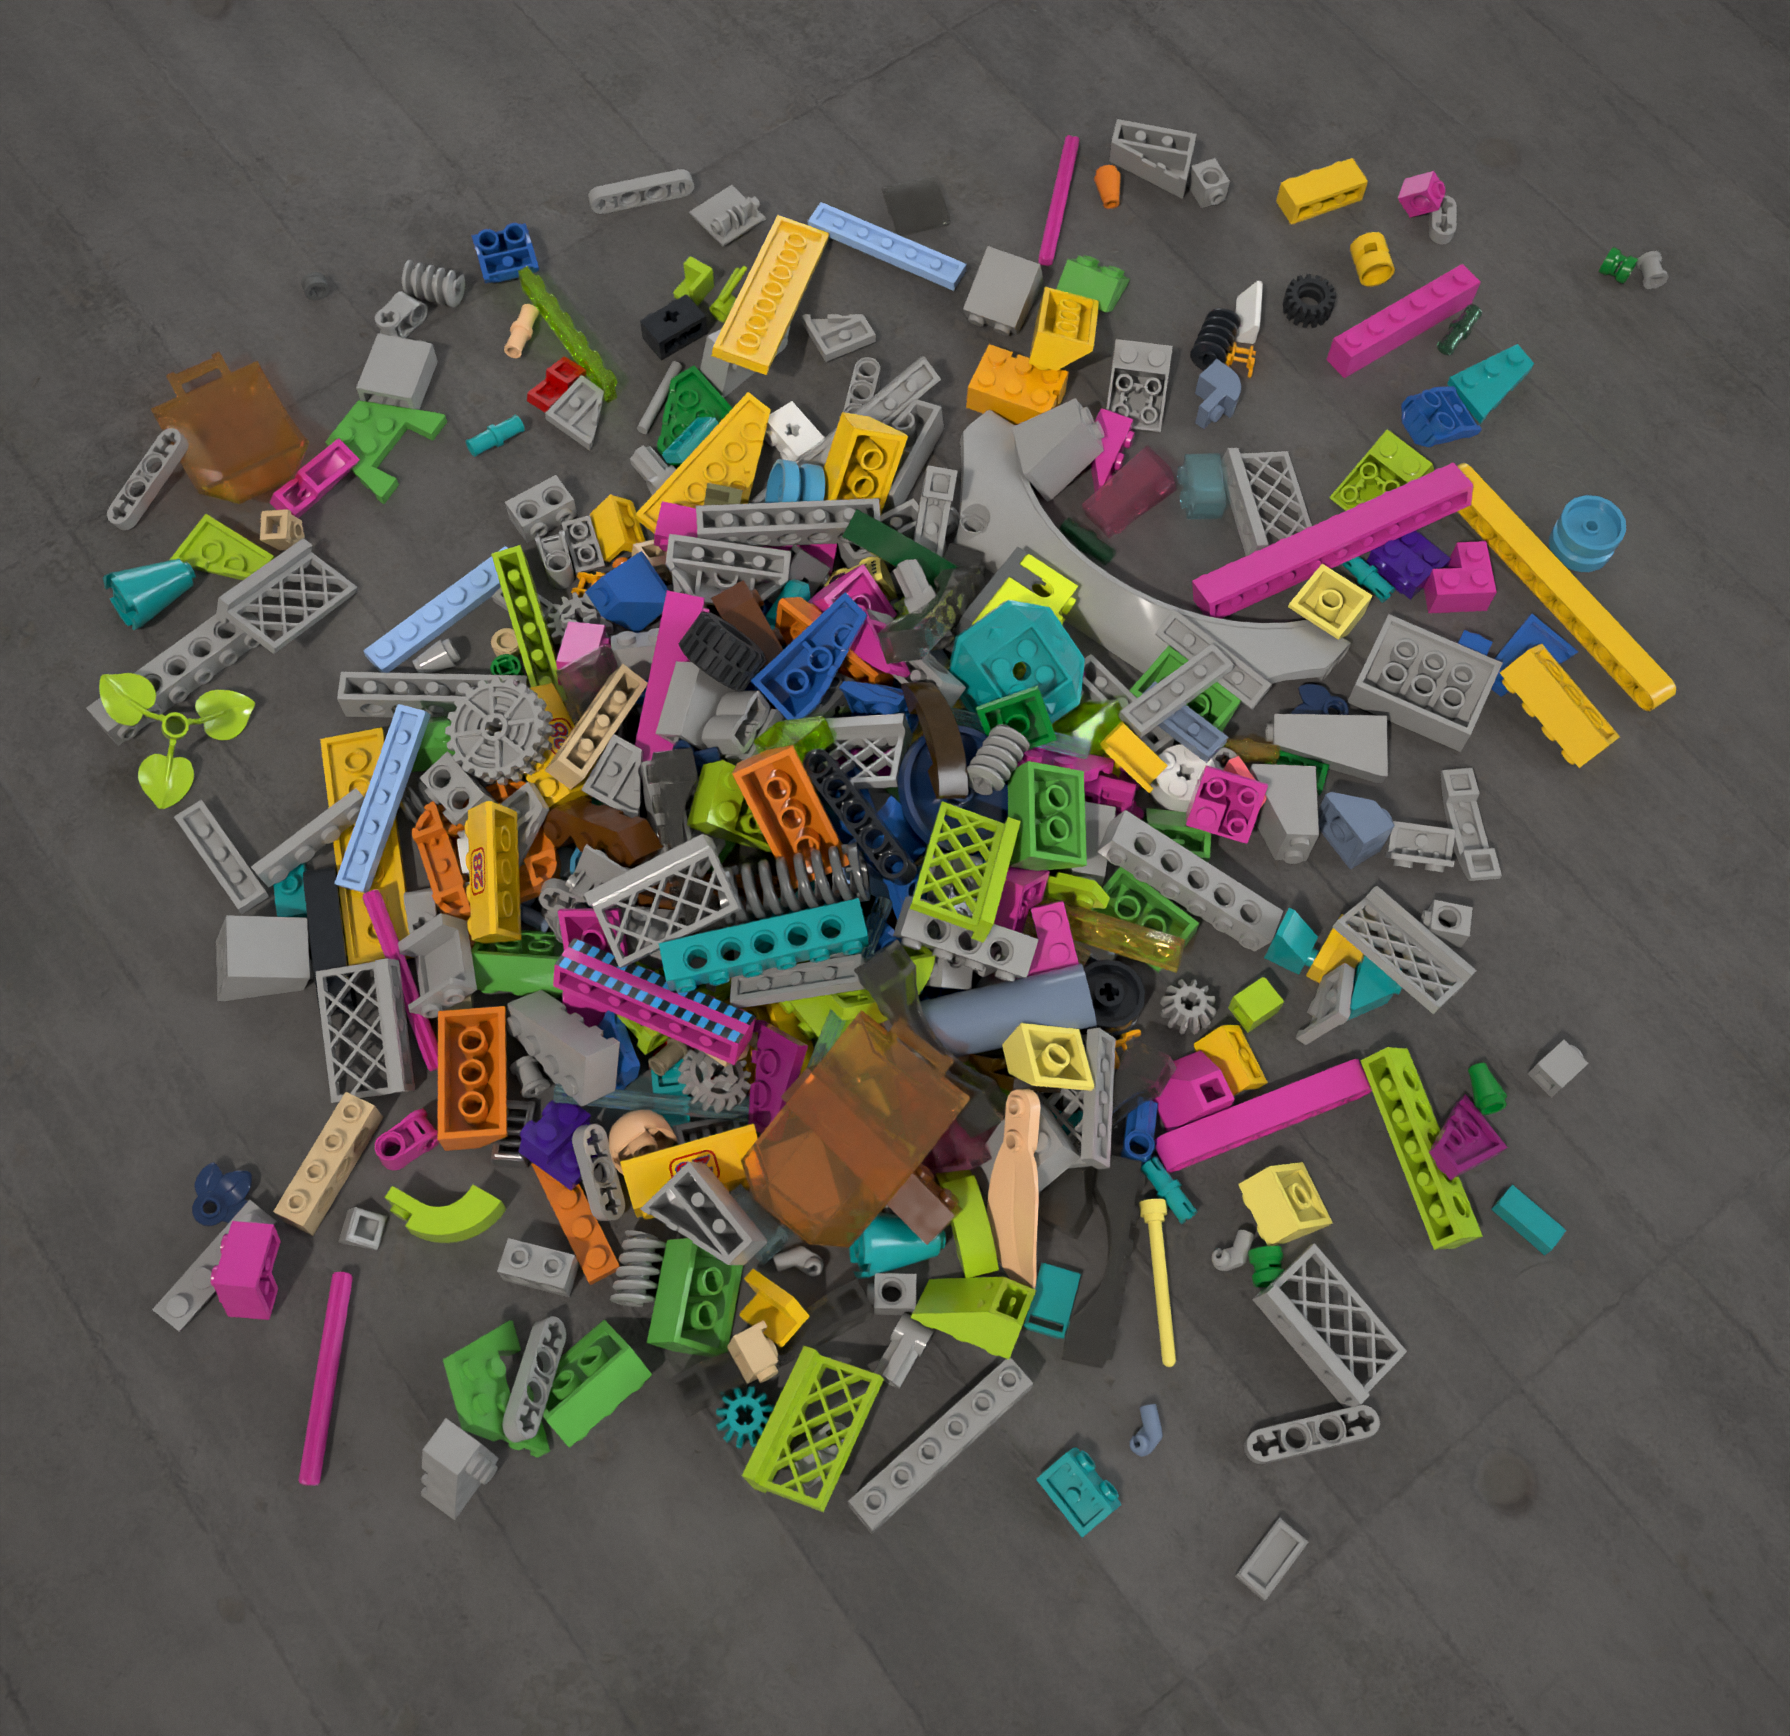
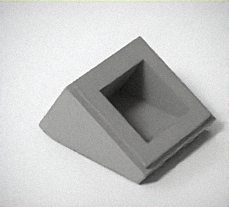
(362, 1228)

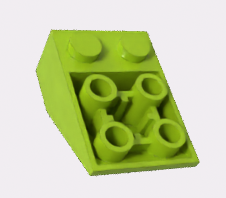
(1382, 469)
(722, 809)
(976, 1310)

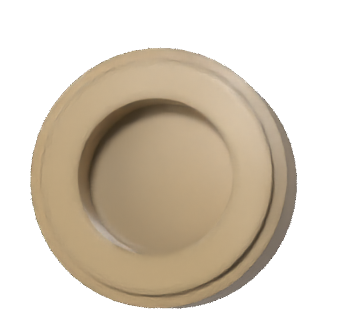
(505, 642)

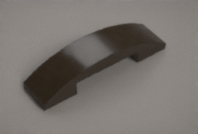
(942, 737)

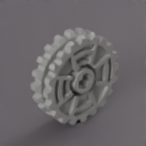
(477, 737)

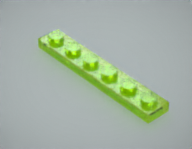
(564, 329)

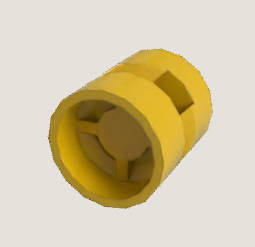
(1372, 259)

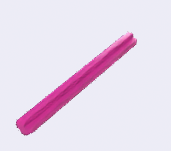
(1058, 201)
(389, 944)
(325, 1379)

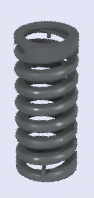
(858, 887)

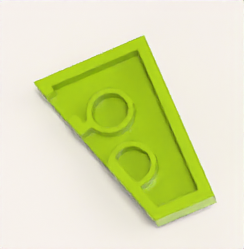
(221, 551)
(1076, 891)

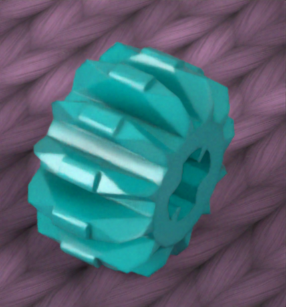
(732, 1418)

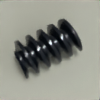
(1215, 337)

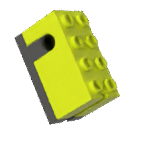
(1020, 580)

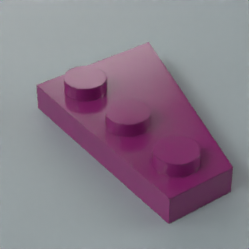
(777, 1068)
(1465, 1140)

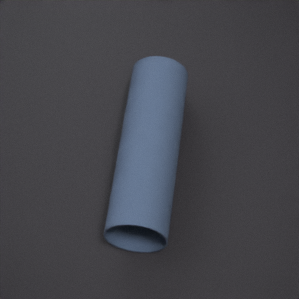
(989, 1014)

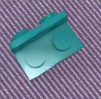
(1079, 1490)

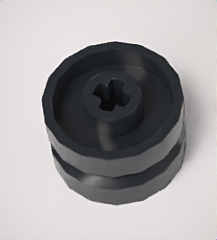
(1115, 996)

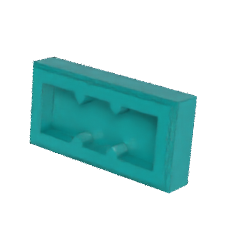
(689, 439)
(290, 894)

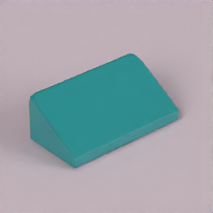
(1528, 1220)

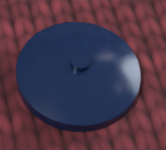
(920, 802)

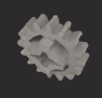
(575, 610)
(723, 1091)

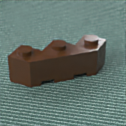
(743, 611)
(603, 828)

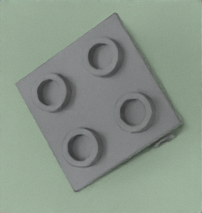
(728, 215)
(593, 870)

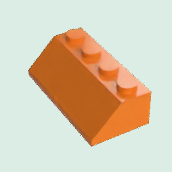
(796, 615)
(787, 808)
(472, 1077)

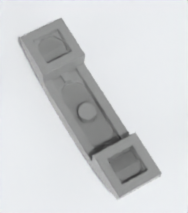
(934, 508)
(1463, 814)

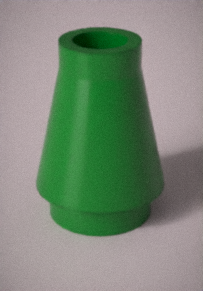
(1486, 1090)

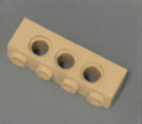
(596, 727)
(328, 1164)

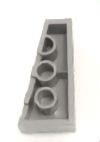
(923, 426)
(565, 1046)

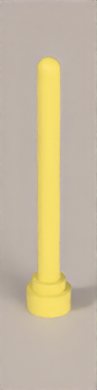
(1153, 1213)

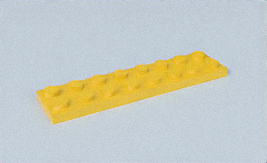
(770, 295)
(348, 765)

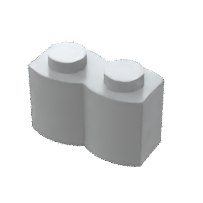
(736, 722)

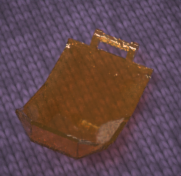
(234, 430)
(852, 1133)

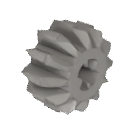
(1200, 1004)

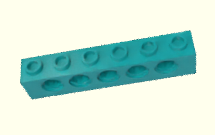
(745, 938)

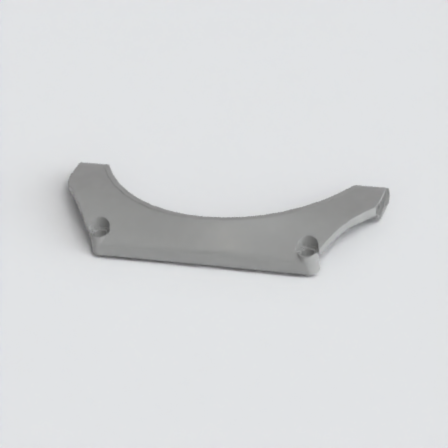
(1004, 513)

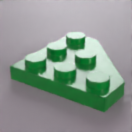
(689, 398)

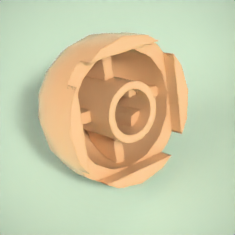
(639, 1134)

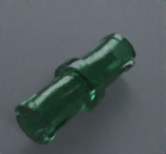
(1459, 329)
(1087, 541)

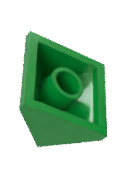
(1021, 711)

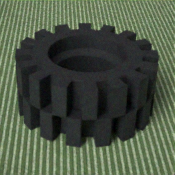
(1312, 289)

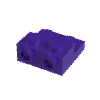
(1408, 562)
(550, 1141)

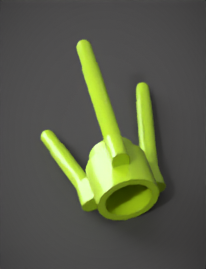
(723, 304)

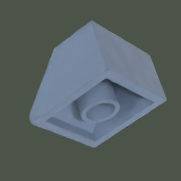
(1354, 826)

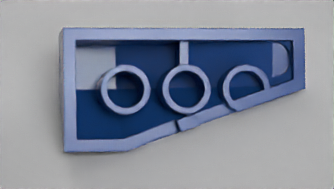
(806, 667)

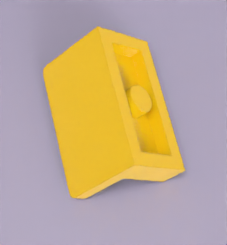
(616, 526)
(1133, 755)
(1334, 953)
(1234, 1058)
(774, 1306)

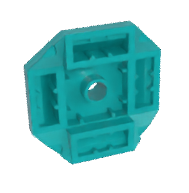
(1013, 634)

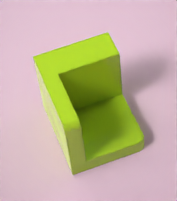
(697, 281)
(1255, 1004)

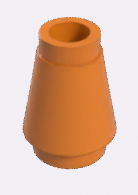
(1108, 185)

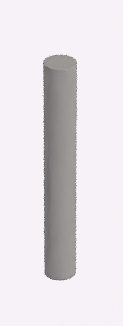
(659, 398)

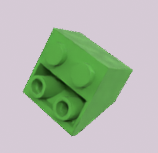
(1088, 279)
(1174, 826)

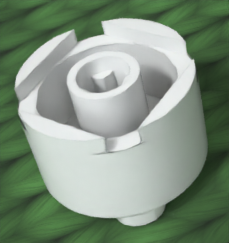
(1177, 781)

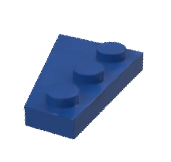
(1530, 634)

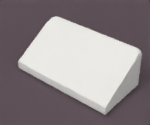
(1249, 310)

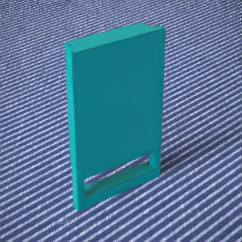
(1053, 1299)

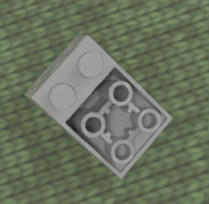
(1139, 382)

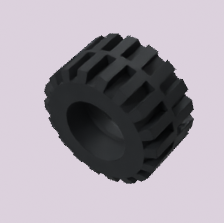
(722, 651)

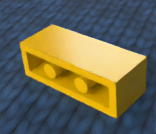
(1321, 191)

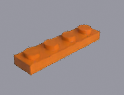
(580, 1228)

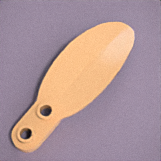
(1014, 1189)

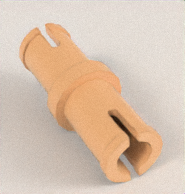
(521, 331)

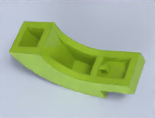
(849, 1004)
(449, 1223)
(971, 1227)

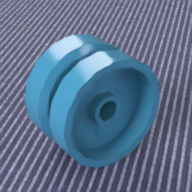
(795, 484)
(1587, 533)

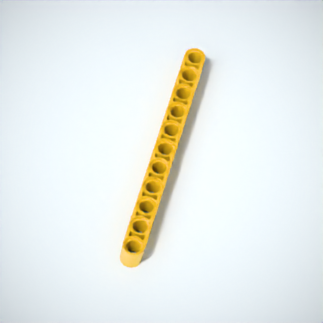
(1565, 596)

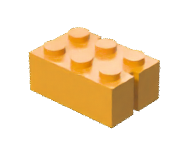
(1014, 386)

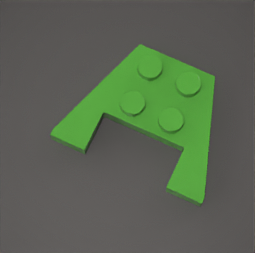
(373, 431)
(482, 1389)

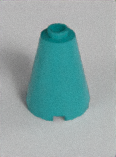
(148, 589)
(889, 1246)

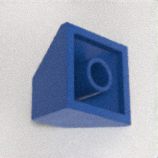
(630, 594)

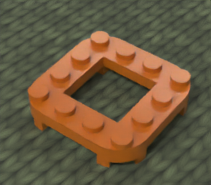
(443, 869)

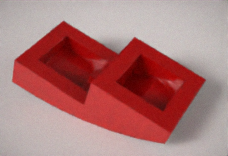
(558, 380)

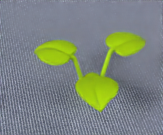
(163, 777)

